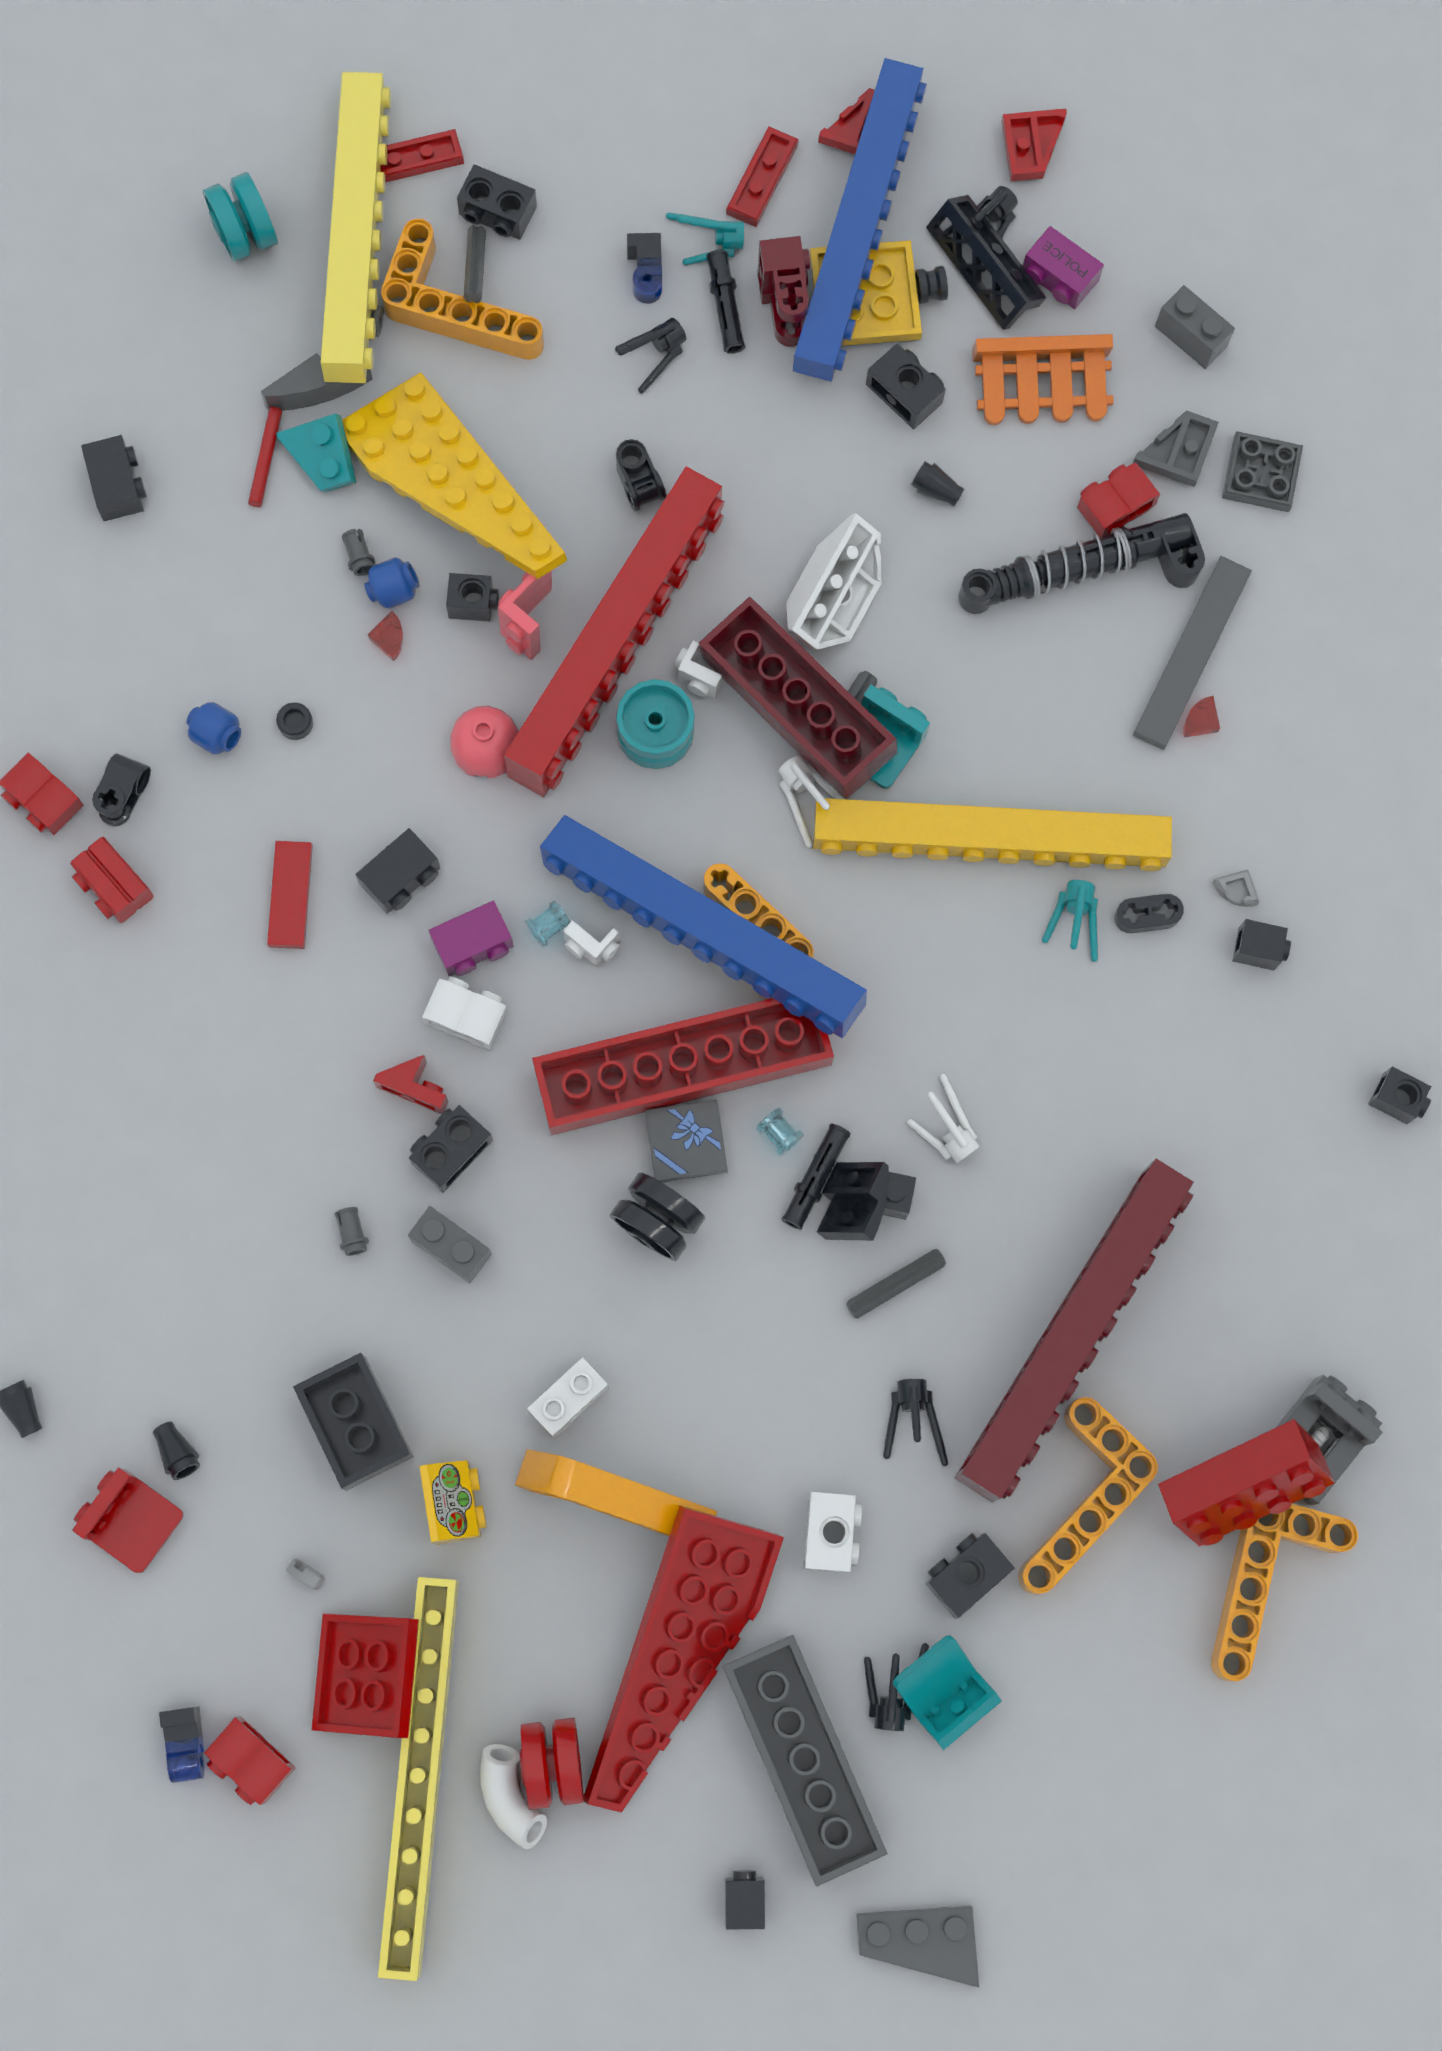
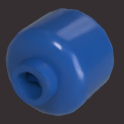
(391, 583)
(213, 728)

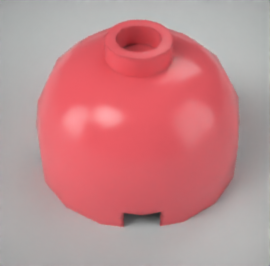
(481, 741)

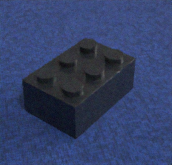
(353, 1421)

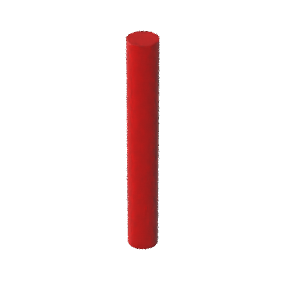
(265, 457)

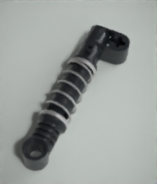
(1115, 551)

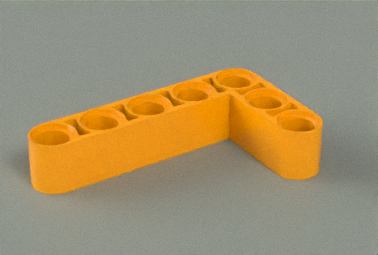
(450, 305)
(601, 1491)
(1095, 1501)
(1261, 1575)

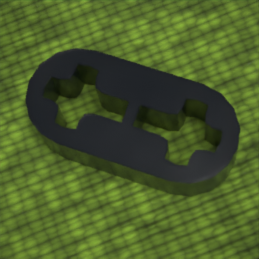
(1150, 921)

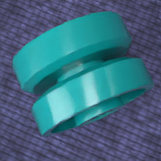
(240, 217)
(651, 704)

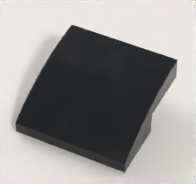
(857, 1201)

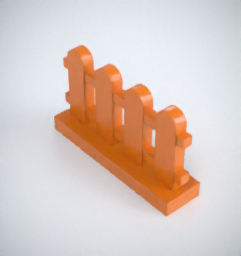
(1025, 353)

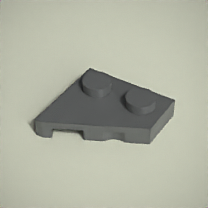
(1180, 449)

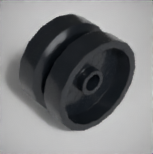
(657, 1216)

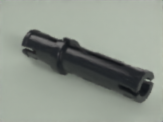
(723, 287)
(800, 1208)

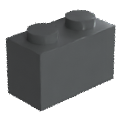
(1194, 327)
(449, 1244)

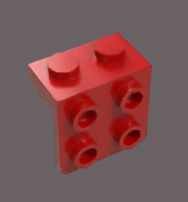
(128, 1519)

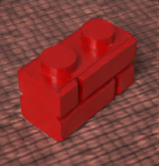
(111, 879)

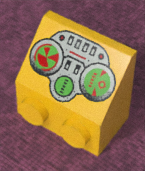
(452, 1501)

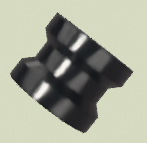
(931, 284)

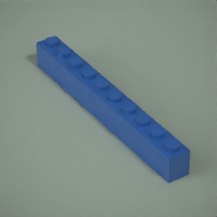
(858, 220)
(704, 927)

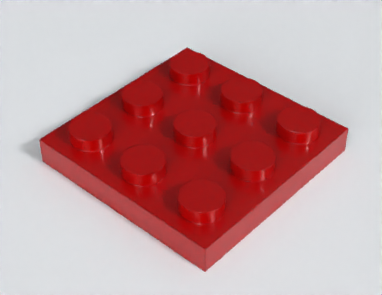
(365, 1675)

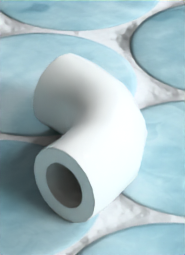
(505, 1799)

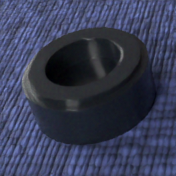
(294, 721)

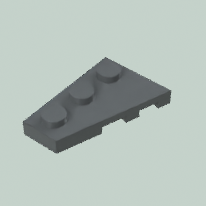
(923, 1940)

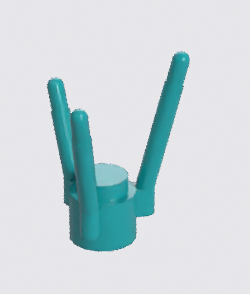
(727, 233)
(1079, 901)

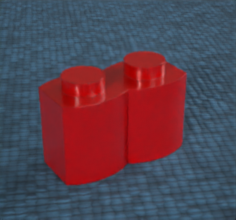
(1117, 500)
(40, 794)
(248, 1761)

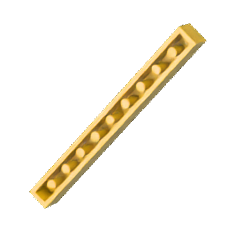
(993, 833)

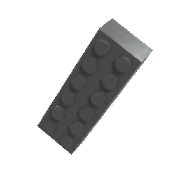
(804, 1760)

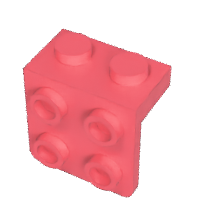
(515, 624)

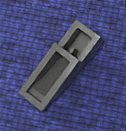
(306, 387)

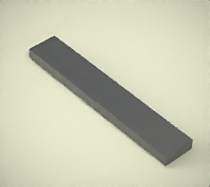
(1192, 653)

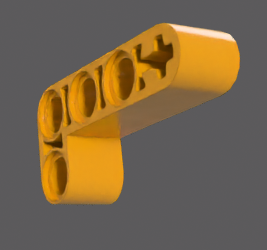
(764, 912)

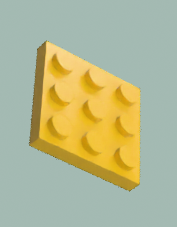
(890, 296)

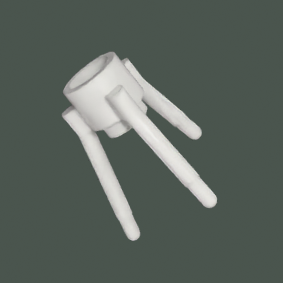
(800, 776)
(961, 1139)

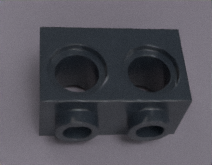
(500, 196)
(458, 1154)

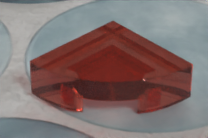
(388, 636)
(1202, 718)

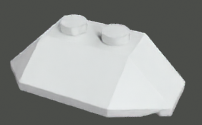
(836, 585)

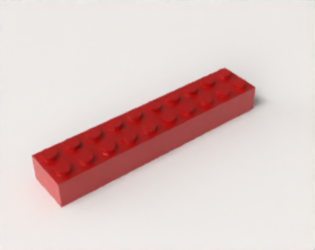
(614, 633)

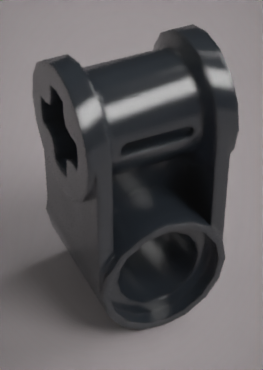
(640, 480)
(121, 783)

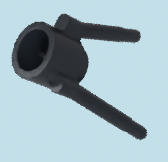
(995, 207)
(664, 337)
(913, 1396)
(890, 1712)

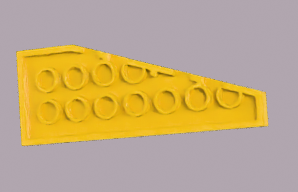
(430, 456)

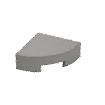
(1237, 889)
(305, 1574)

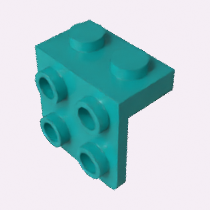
(904, 723)
(945, 1692)

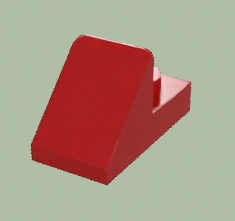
(403, 1082)

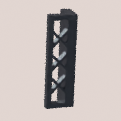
(995, 257)

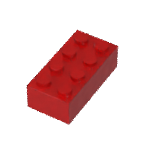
(1246, 1484)

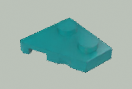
(321, 451)

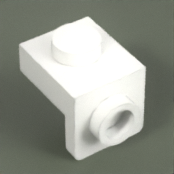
(697, 677)
(583, 944)

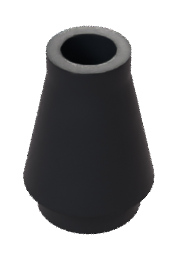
(936, 484)
(20, 1408)
(175, 1451)

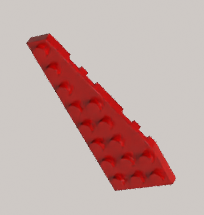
(697, 1607)

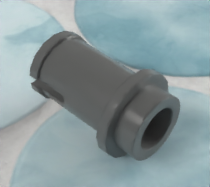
(358, 553)
(351, 1231)

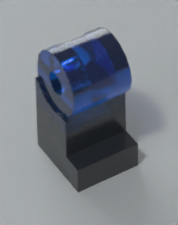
(648, 274)
(183, 1744)

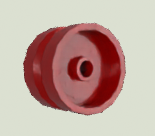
(551, 1763)

